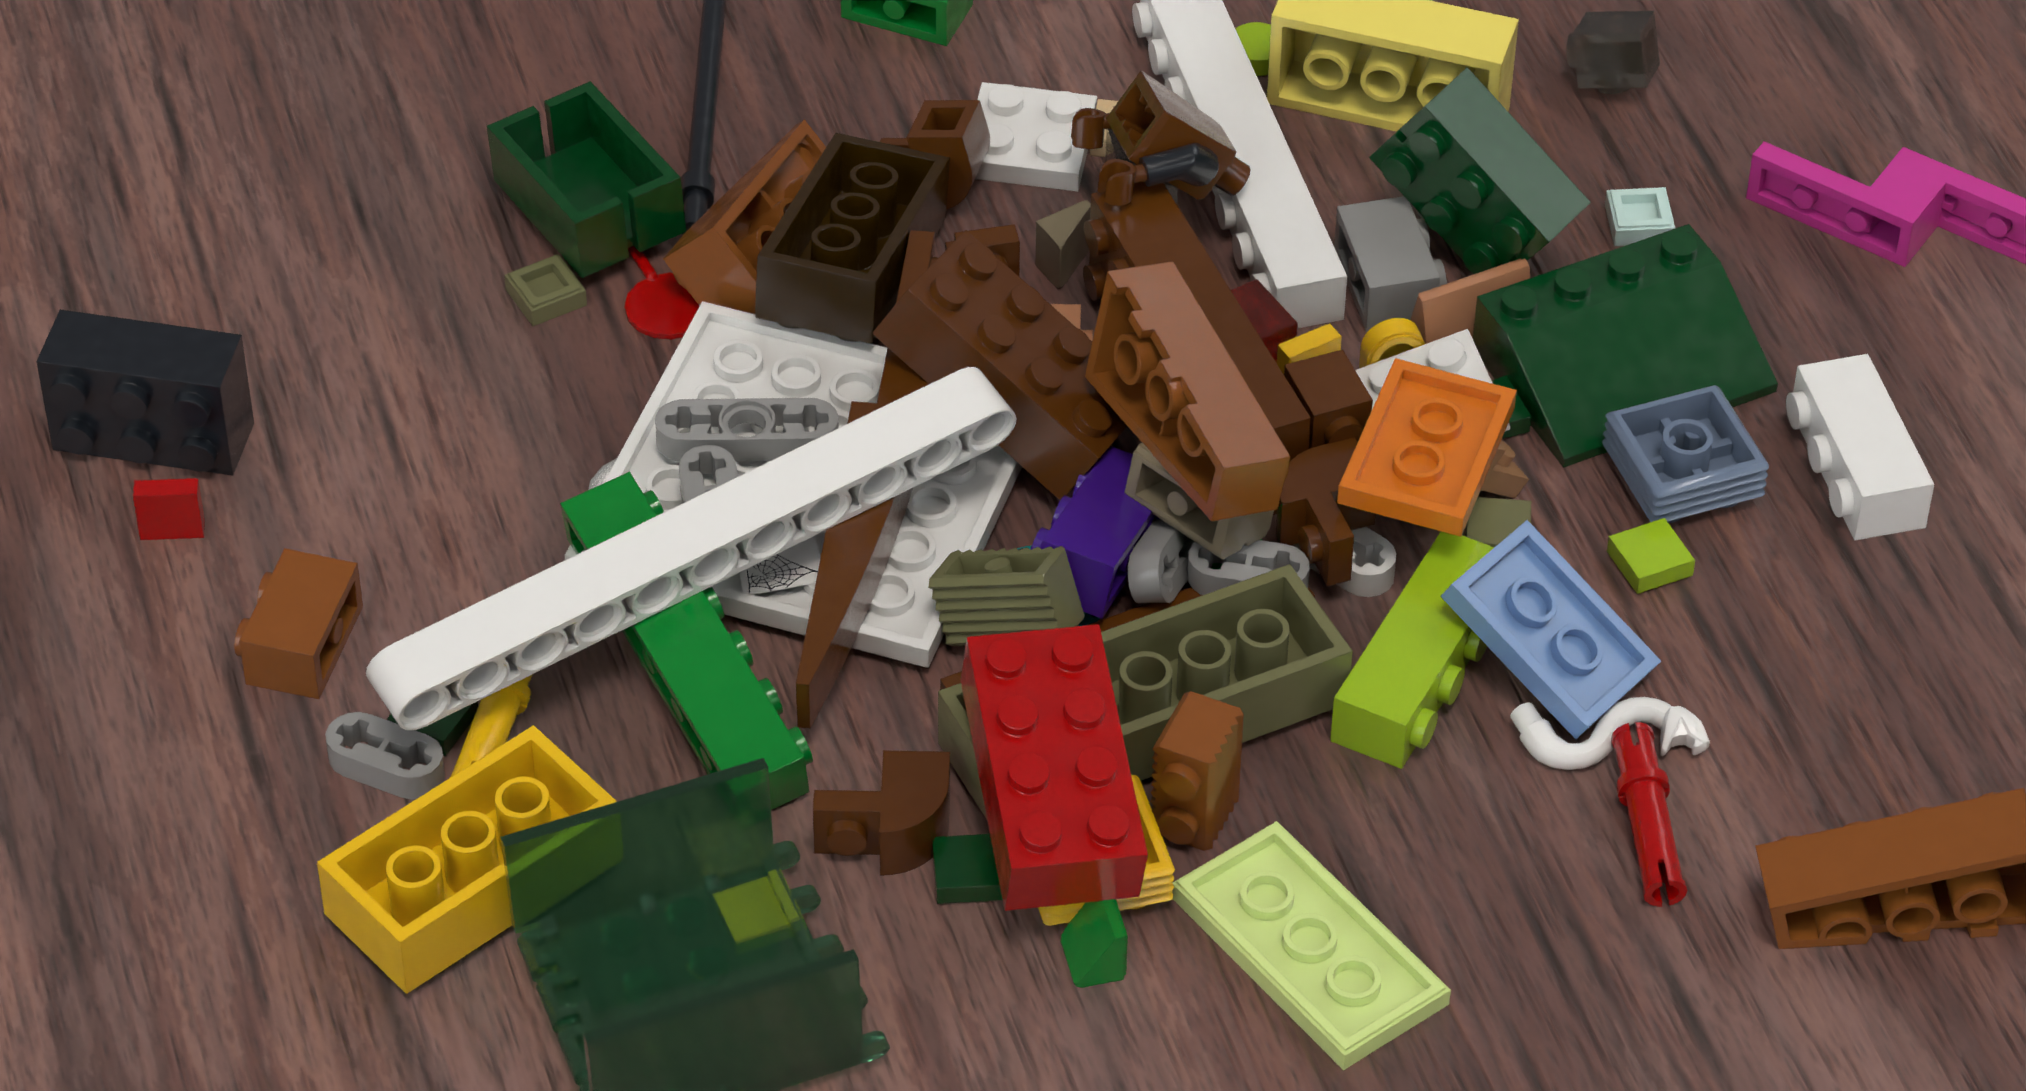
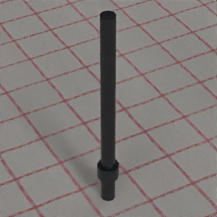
(697, 182)

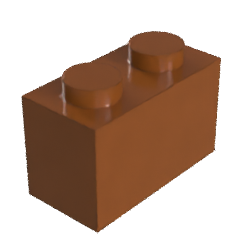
(299, 623)

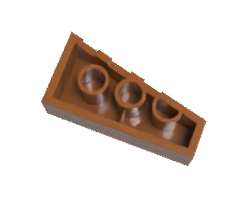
(1183, 393)
(1901, 875)

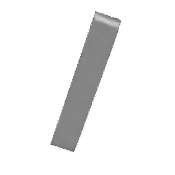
(727, 413)

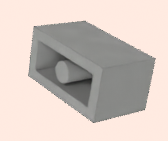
(1385, 258)

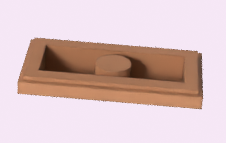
(1453, 305)

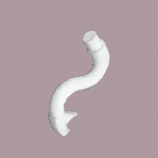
(1676, 725)

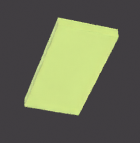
(1311, 945)

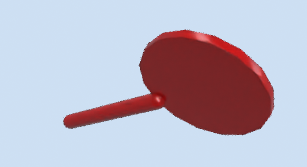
(658, 303)

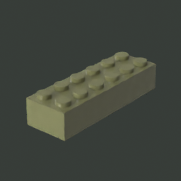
(1244, 645)

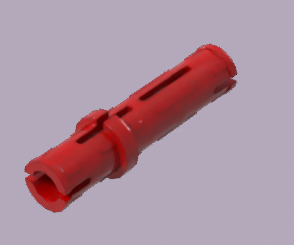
(1644, 792)

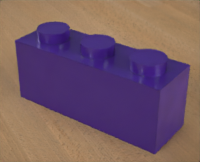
(1098, 530)

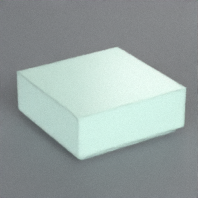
(1637, 214)

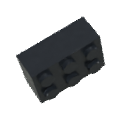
(146, 392)

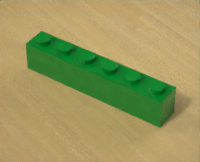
(695, 660)

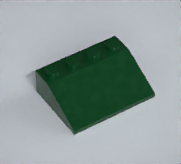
(1620, 336)

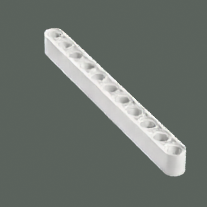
(688, 548)

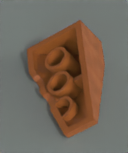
(721, 248)

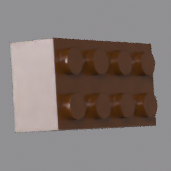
(986, 317)

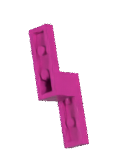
(1896, 210)

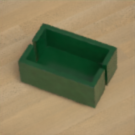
(1479, 177)
(597, 186)

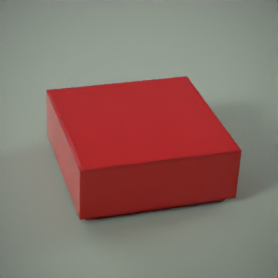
(169, 509)

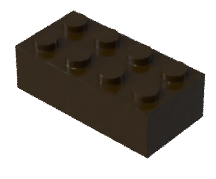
(846, 237)

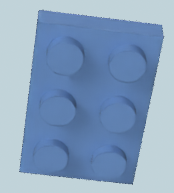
(1550, 629)

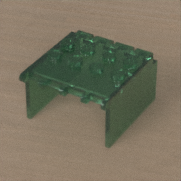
(681, 947)

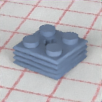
(1685, 454)

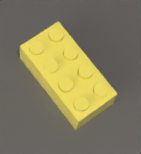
(1383, 56)

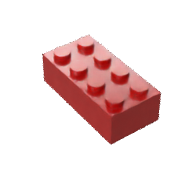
(1053, 767)

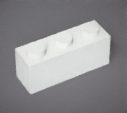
(1860, 447)

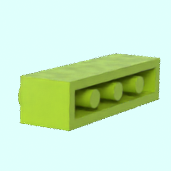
(1411, 661)

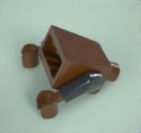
(1165, 140)

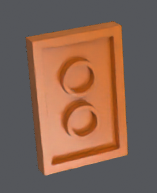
(1427, 447)

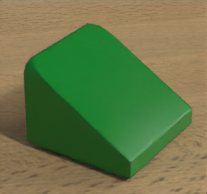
(1096, 944)

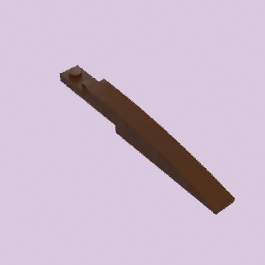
(860, 547)

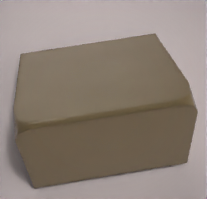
(1062, 242)

